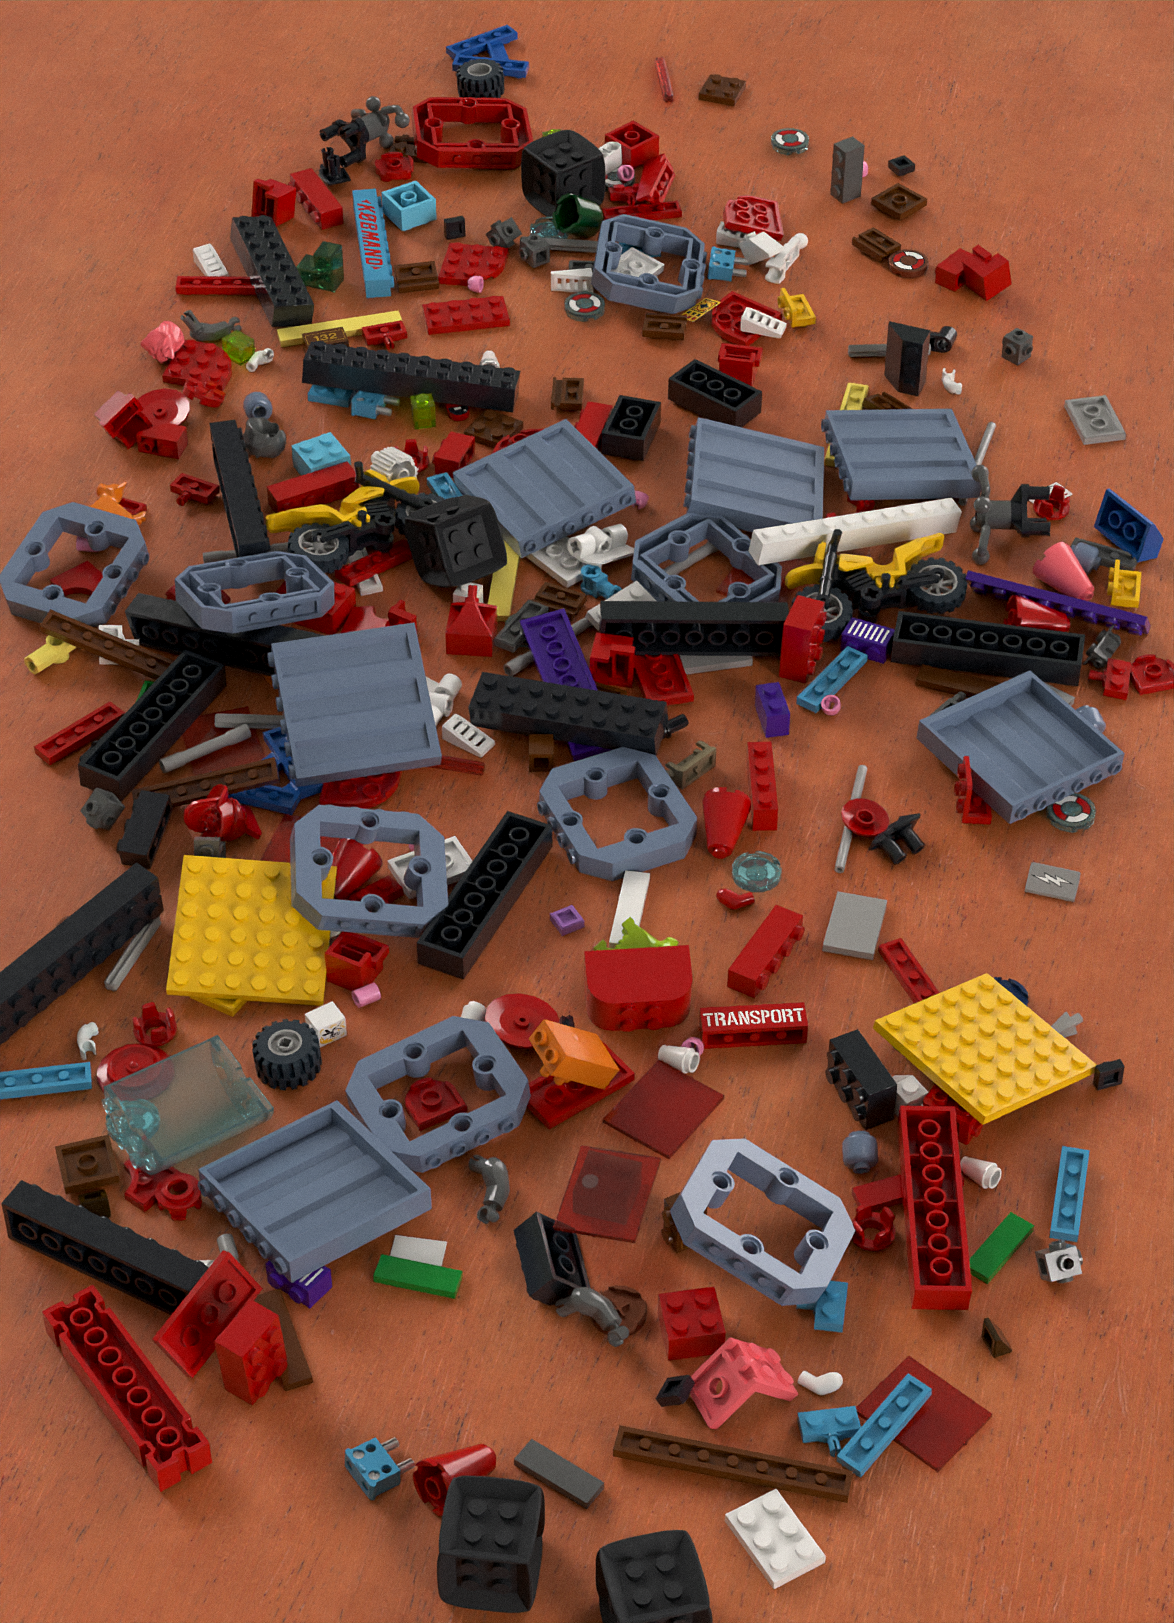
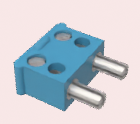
(722, 264)
(372, 404)
(374, 1467)

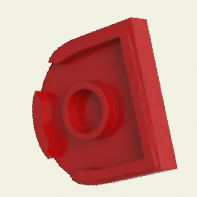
(1152, 674)
(433, 1102)

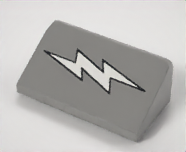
(1052, 881)

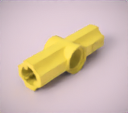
(52, 652)

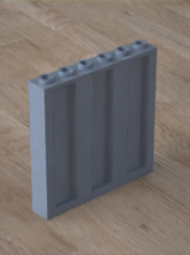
(900, 454)
(752, 476)
(547, 487)
(354, 704)
(1021, 746)
(314, 1190)

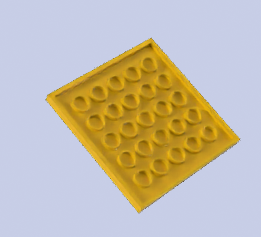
(243, 935)
(984, 1048)

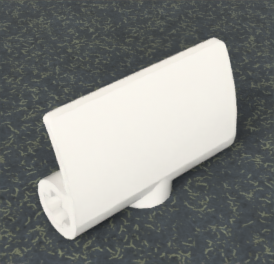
(600, 546)
(443, 694)

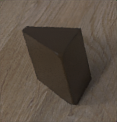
(96, 1203)
(994, 1339)

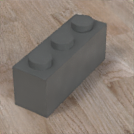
(847, 169)

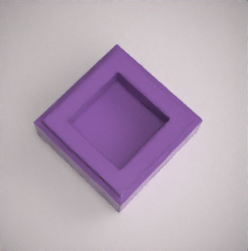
(567, 920)

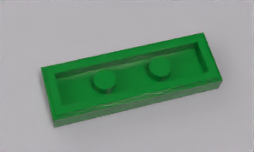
(999, 1247)
(418, 1276)

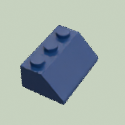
(1128, 528)

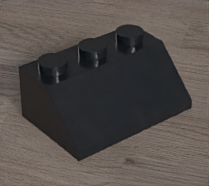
(907, 357)
(549, 1259)

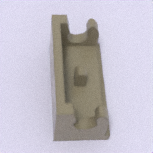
(693, 766)

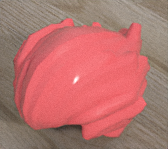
(163, 341)

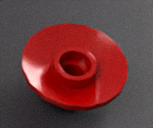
(865, 817)

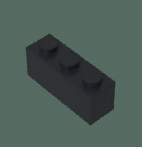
(145, 829)

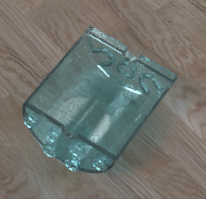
(183, 1106)

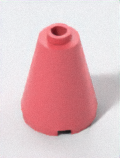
(1064, 572)

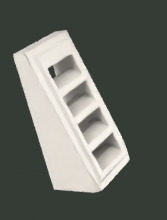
(728, 237)
(208, 260)
(577, 274)
(762, 324)
(456, 726)

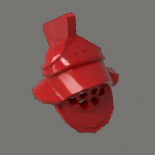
(221, 816)

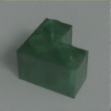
(323, 268)

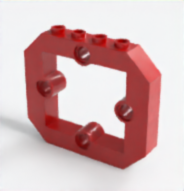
(428, 132)

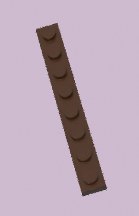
(733, 1463)

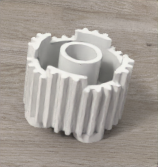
(393, 464)

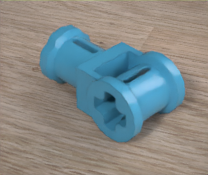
(596, 582)

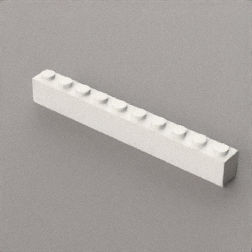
(857, 529)

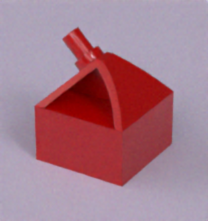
(471, 627)

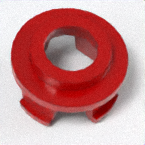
(419, 456)
(1044, 508)
(153, 1018)
(178, 1204)
(881, 1221)

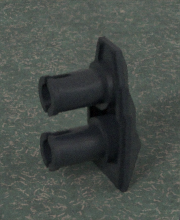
(330, 170)
(902, 830)

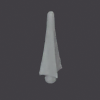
(1067, 1025)

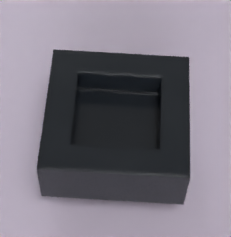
(901, 165)
(454, 227)
(1108, 1074)
(675, 1390)

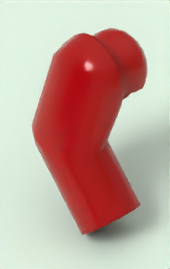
(733, 900)

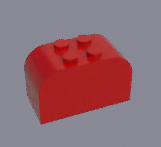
(638, 987)

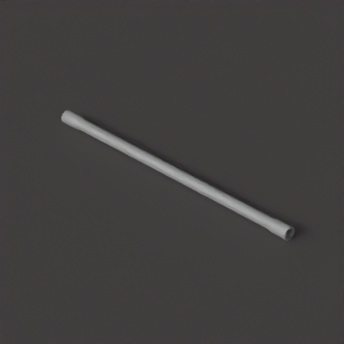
(522, 661)

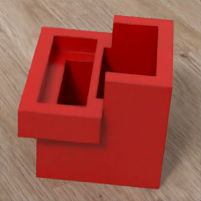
(273, 200)
(986, 273)
(740, 361)
(122, 418)
(613, 660)
(354, 960)

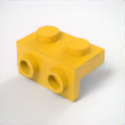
(796, 309)
(1125, 586)

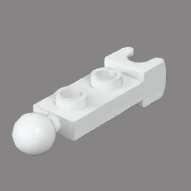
(781, 262)

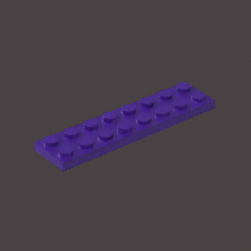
(1071, 606)
(559, 661)

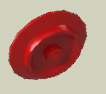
(165, 406)
(517, 1017)
(126, 1061)

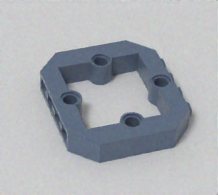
(646, 289)
(101, 531)
(673, 543)
(306, 597)
(639, 849)
(423, 874)
(412, 1056)
(745, 1254)

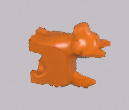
(109, 501)

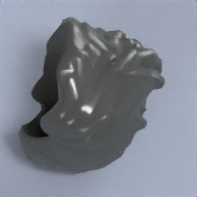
(263, 438)

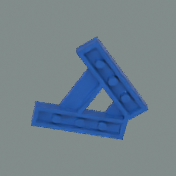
(493, 43)
(273, 797)

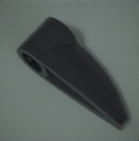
(943, 340)

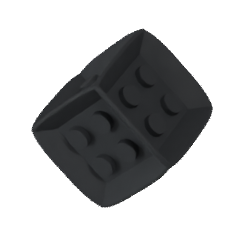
(559, 166)
(456, 541)
(491, 1544)
(652, 1580)

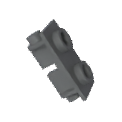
(1106, 645)

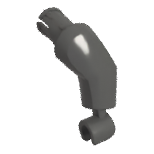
(209, 332)
(497, 1183)
(597, 1306)

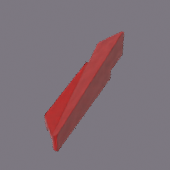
(655, 180)

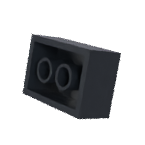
(631, 427)
(861, 1079)

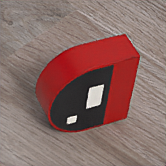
(457, 412)

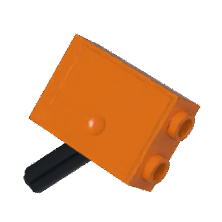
(572, 1054)

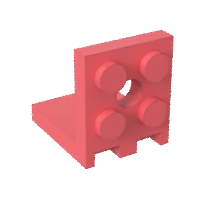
(743, 1370)

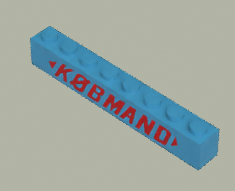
(372, 243)

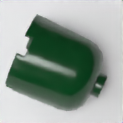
(577, 216)

